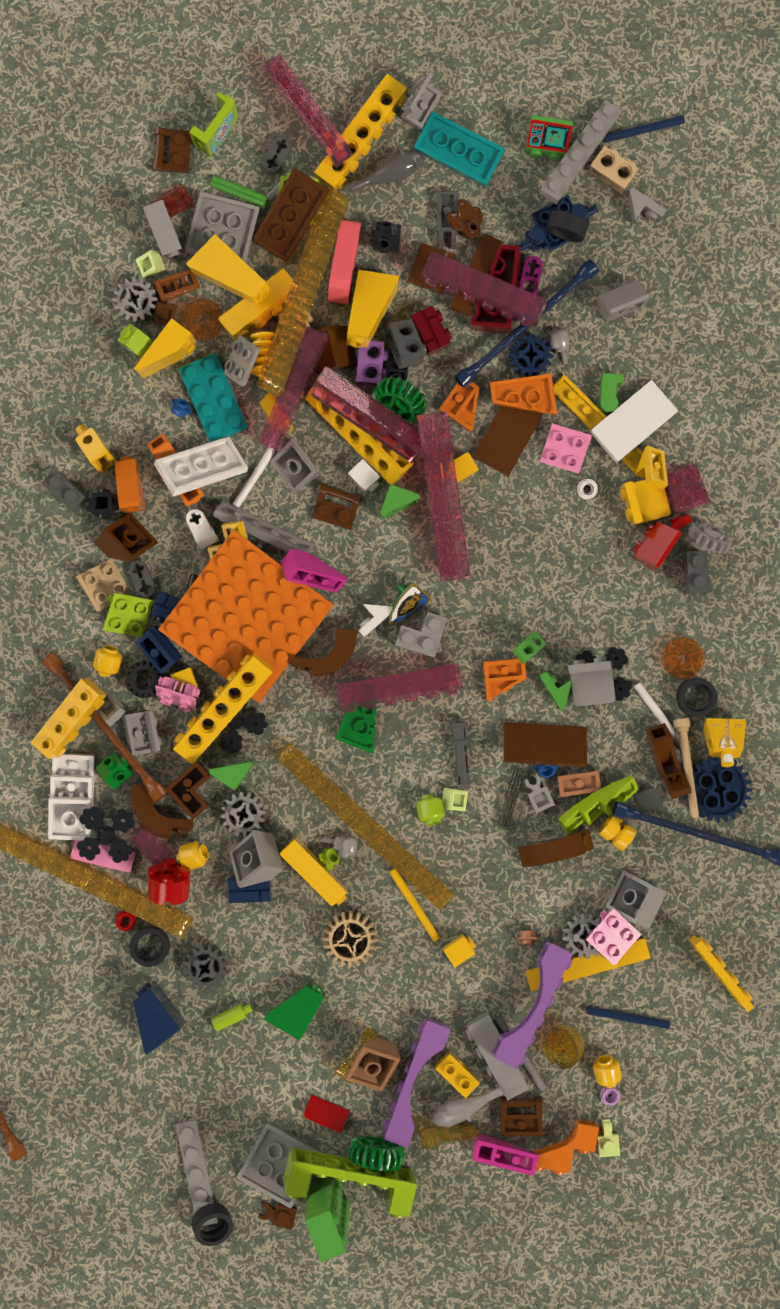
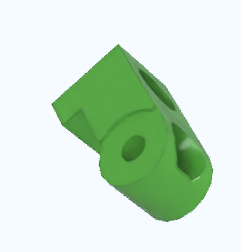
(607, 396)
(528, 648)

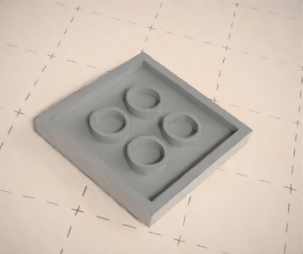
(228, 219)
(268, 1160)

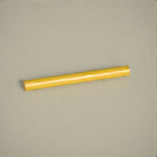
(414, 905)

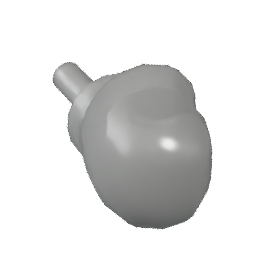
(559, 341)
(344, 844)

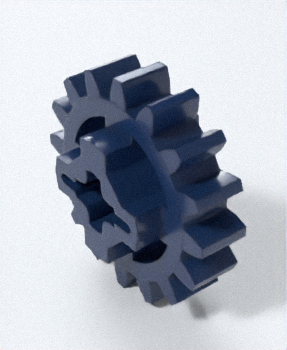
(522, 355)

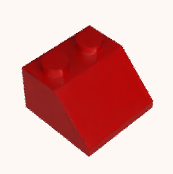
(656, 545)

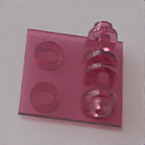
(687, 489)

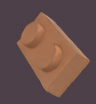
(578, 783)

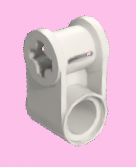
(203, 532)

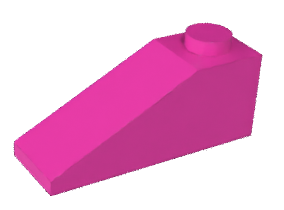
(309, 570)
(504, 1155)

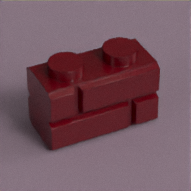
(431, 330)

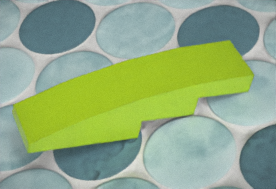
(598, 803)

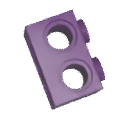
(367, 363)

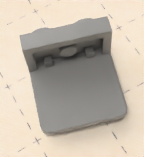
(421, 102)
(241, 360)
(592, 682)

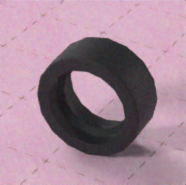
(567, 226)
(712, 701)
(149, 962)
(216, 1236)

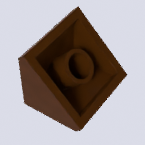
(336, 352)

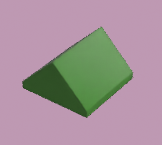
(398, 500)
(232, 774)

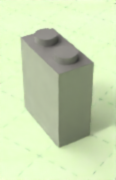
(163, 228)

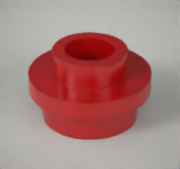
(119, 923)

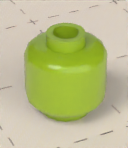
(430, 810)

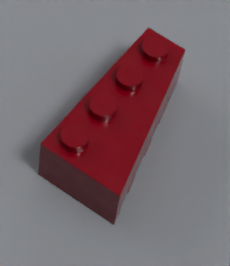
(506, 268)

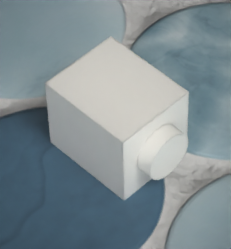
(364, 476)

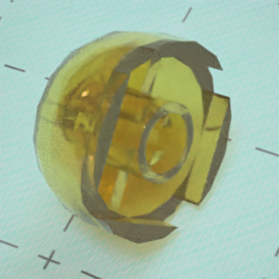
(563, 1046)

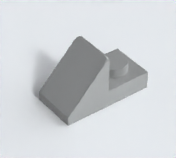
(639, 202)
(111, 709)

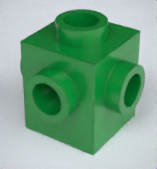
(114, 770)

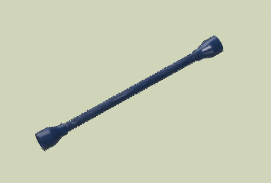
(467, 375)
(625, 811)

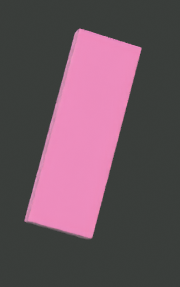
(104, 859)

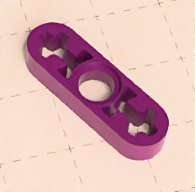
(537, 272)

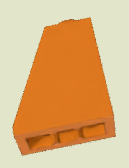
(129, 485)

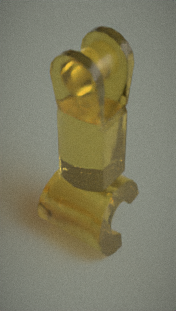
(366, 1036)
(431, 1136)

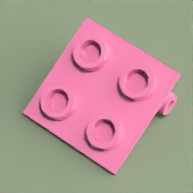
(565, 448)
(167, 697)
(613, 936)

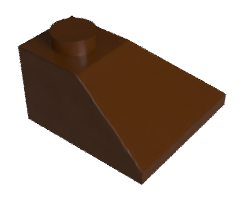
(125, 539)

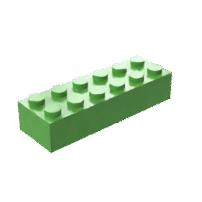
(328, 1217)

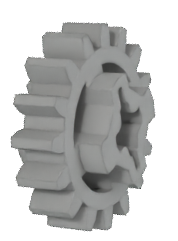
(127, 302)
(710, 537)
(230, 810)
(576, 936)

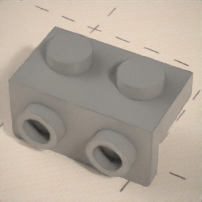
(141, 732)

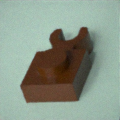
(281, 1215)

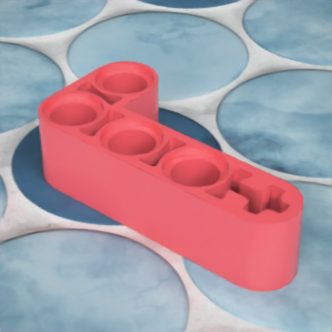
(344, 262)

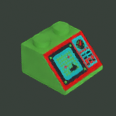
(548, 137)

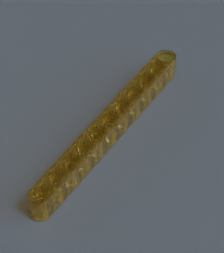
(302, 293)
(365, 826)
(93, 882)

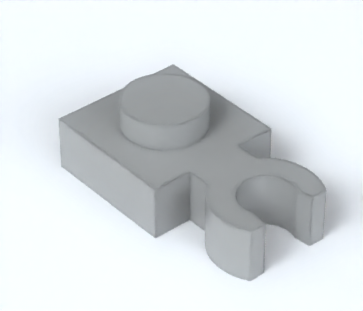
(540, 796)

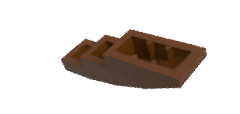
(482, 262)

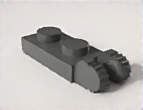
(446, 203)

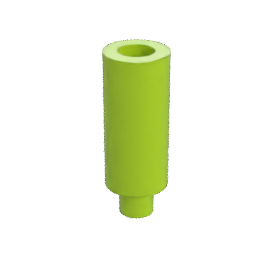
(231, 1016)

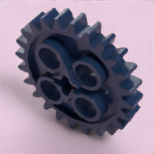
(735, 783)

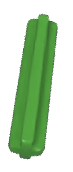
(239, 191)

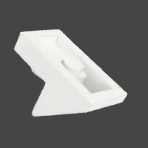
(379, 613)

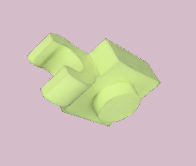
(608, 1142)

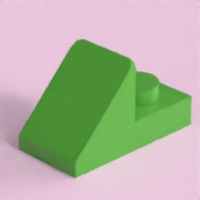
(558, 694)

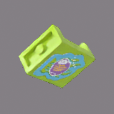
(219, 127)

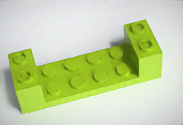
(301, 1163)

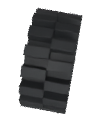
(131, 679)

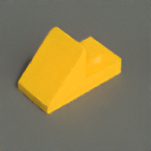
(653, 467)

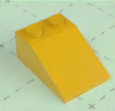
(167, 349)

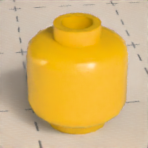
(107, 660)
(192, 855)
(607, 1071)

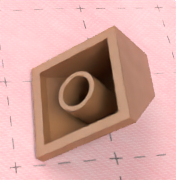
(374, 1064)

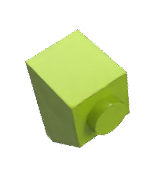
(134, 340)

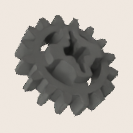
(212, 972)

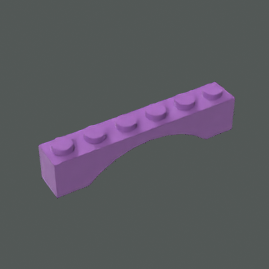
(431, 1041)
(512, 1045)

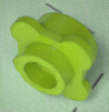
(329, 858)

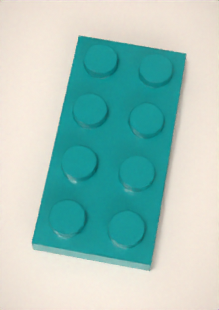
(459, 149)
(213, 397)

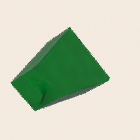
(297, 1010)

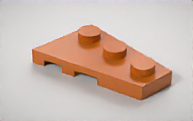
(525, 393)

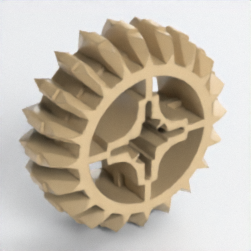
(358, 935)

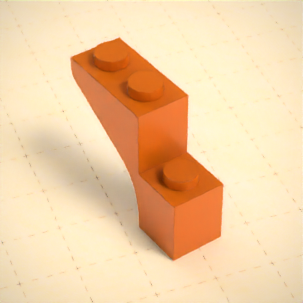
(160, 448)
(559, 1155)

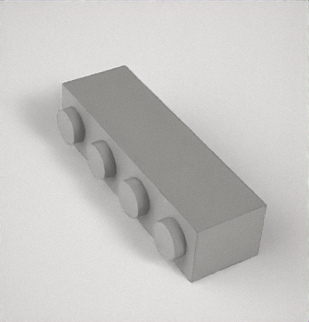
(486, 1034)

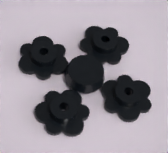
(622, 660)
(236, 723)
(105, 834)

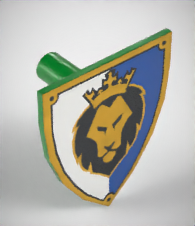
(408, 603)

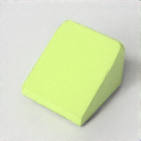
(150, 263)
(454, 799)

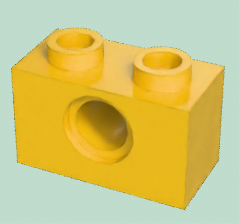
(457, 1073)

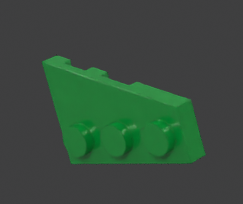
(358, 729)

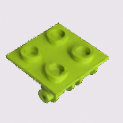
(127, 614)

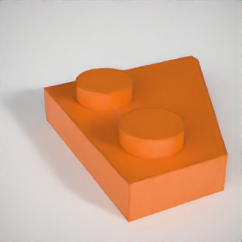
(462, 405)
(502, 675)

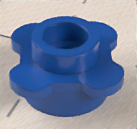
(180, 407)
(545, 770)

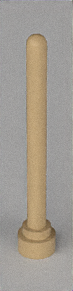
(682, 727)

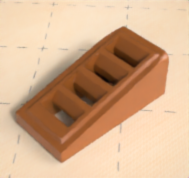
(171, 295)

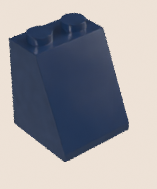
(155, 1016)

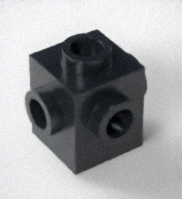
(386, 237)
(96, 501)

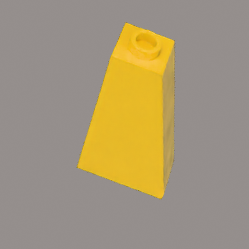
(226, 269)
(370, 302)
(314, 872)

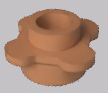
(527, 937)

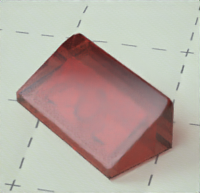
(176, 200)

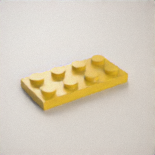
(717, 966)

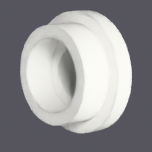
(592, 484)

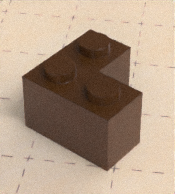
(185, 789)

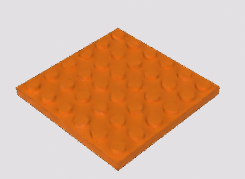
(245, 608)

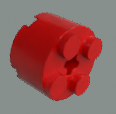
(168, 882)

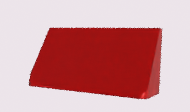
(326, 1113)

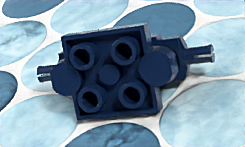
(539, 237)

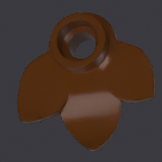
(466, 218)

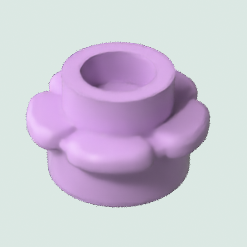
(610, 1100)

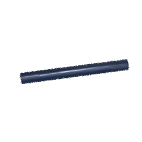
(644, 128)
(628, 1017)

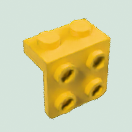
(644, 502)

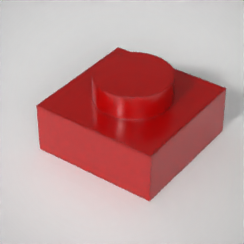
(680, 522)

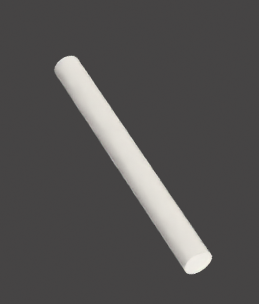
(253, 478)
(657, 712)

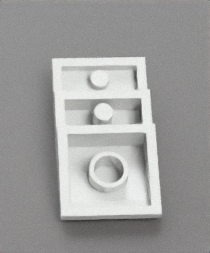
(69, 795)

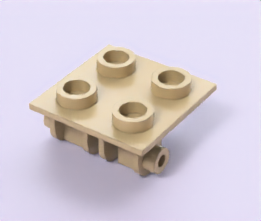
(102, 582)

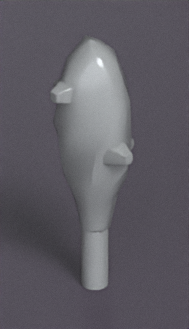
(462, 1108)

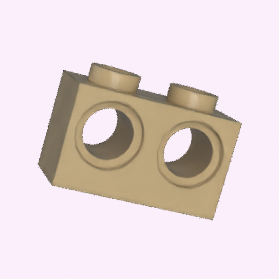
(609, 174)

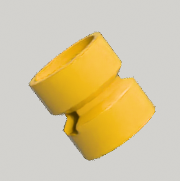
(617, 832)

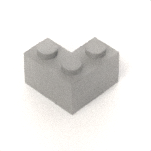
(423, 641)

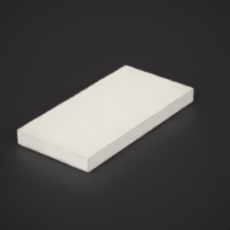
(633, 421)
(200, 466)

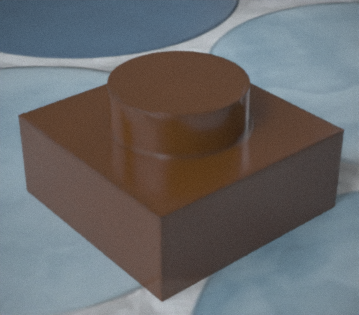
(164, 313)

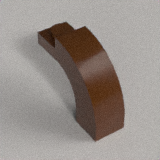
(340, 654)
(666, 761)
(150, 819)
(555, 849)

